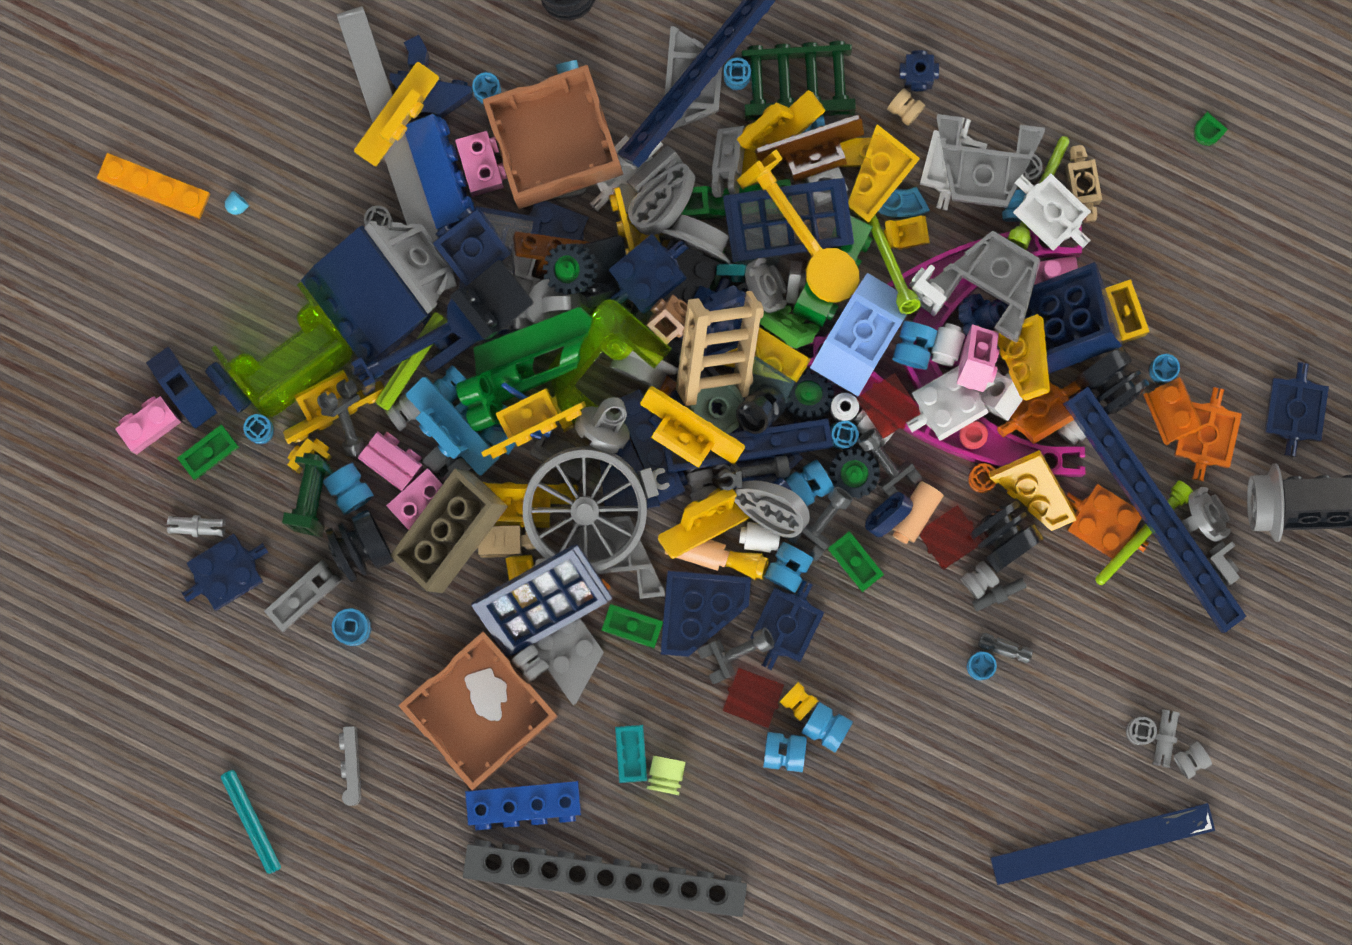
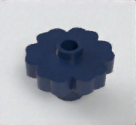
(980, 313)

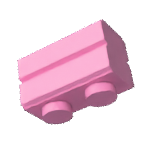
(390, 461)

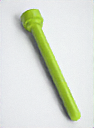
(1021, 233)
(906, 298)
(1178, 496)

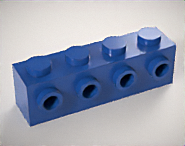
(438, 169)
(523, 803)

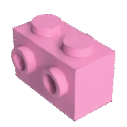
(480, 163)
(978, 358)
(148, 424)
(414, 498)

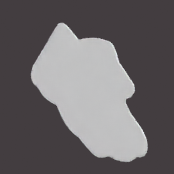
(487, 693)

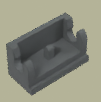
(549, 446)

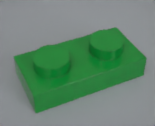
(208, 452)
(855, 561)
(632, 626)

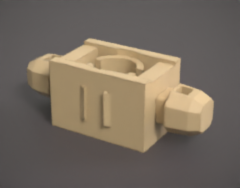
(1079, 165)
(504, 542)

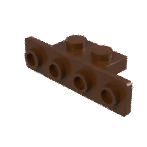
(815, 149)
(537, 248)

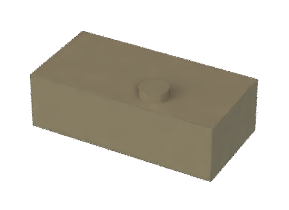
(448, 531)

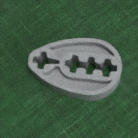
(676, 195)
(773, 507)

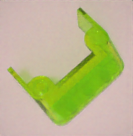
(617, 335)
(292, 366)

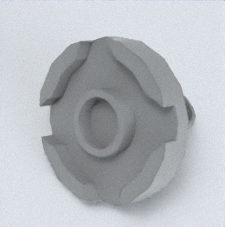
(765, 284)
(549, 303)
(603, 427)
(1207, 515)

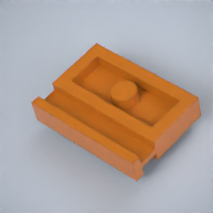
(1173, 411)

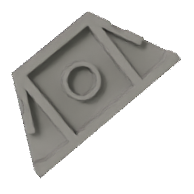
(680, 56)
(414, 258)
(570, 657)

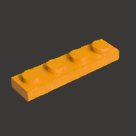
(153, 186)

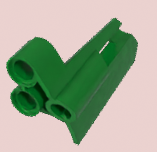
(511, 362)

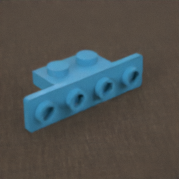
(448, 426)

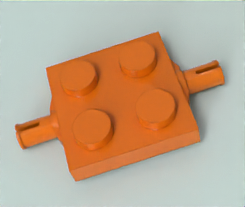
(1041, 414)
(1215, 441)
(1104, 521)

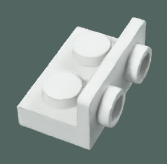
(931, 294)

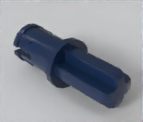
(227, 387)

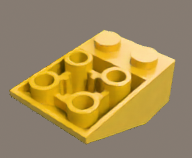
(1127, 311)

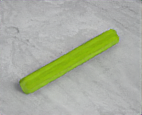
(407, 367)

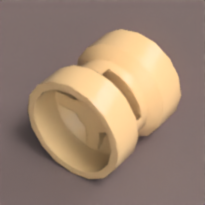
(906, 107)

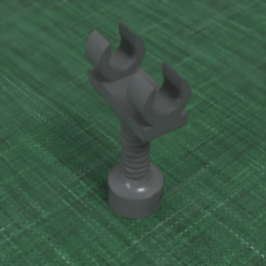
(332, 406)
(871, 441)
(779, 467)
(839, 499)
(762, 640)

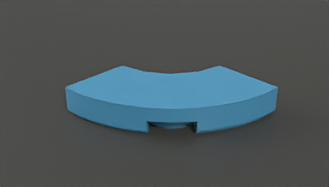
(904, 204)

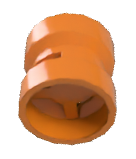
(981, 482)

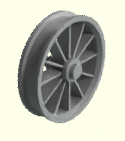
(585, 508)

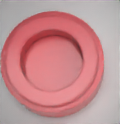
(973, 435)

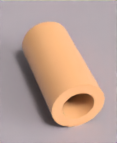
(925, 501)
(709, 554)

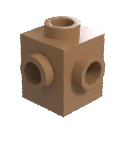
(668, 318)

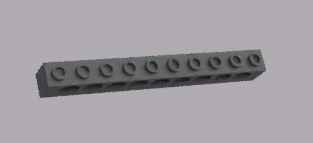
(477, 869)

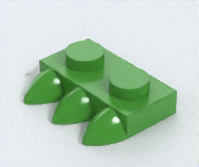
(789, 327)

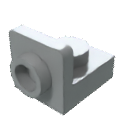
(795, 282)
(1224, 567)

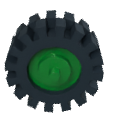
(570, 268)
(810, 397)
(855, 471)

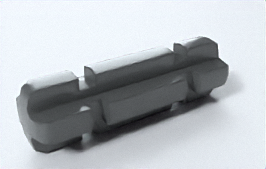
(1005, 648)

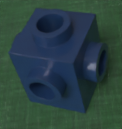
(917, 80)

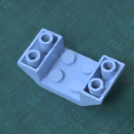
(860, 335)

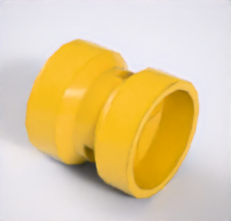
(794, 696)

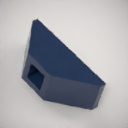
(443, 97)
(181, 387)

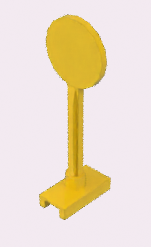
(830, 271)

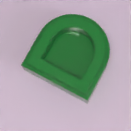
(1208, 130)

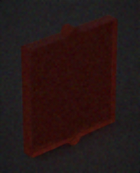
(888, 406)
(949, 537)
(753, 697)

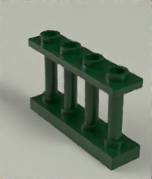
(840, 103)
(303, 517)

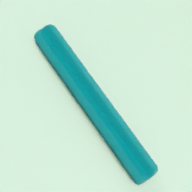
(250, 821)

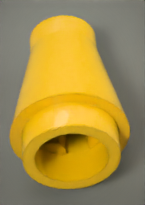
(749, 564)

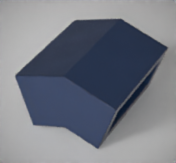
(417, 52)

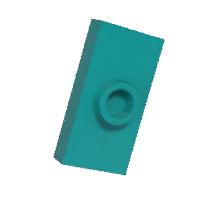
(734, 272)
(631, 753)

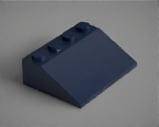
(364, 297)
(1075, 317)

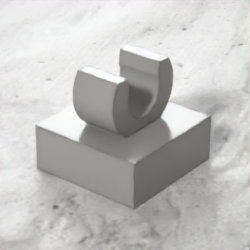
(650, 483)

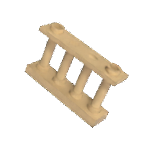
(696, 339)

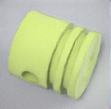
(666, 775)

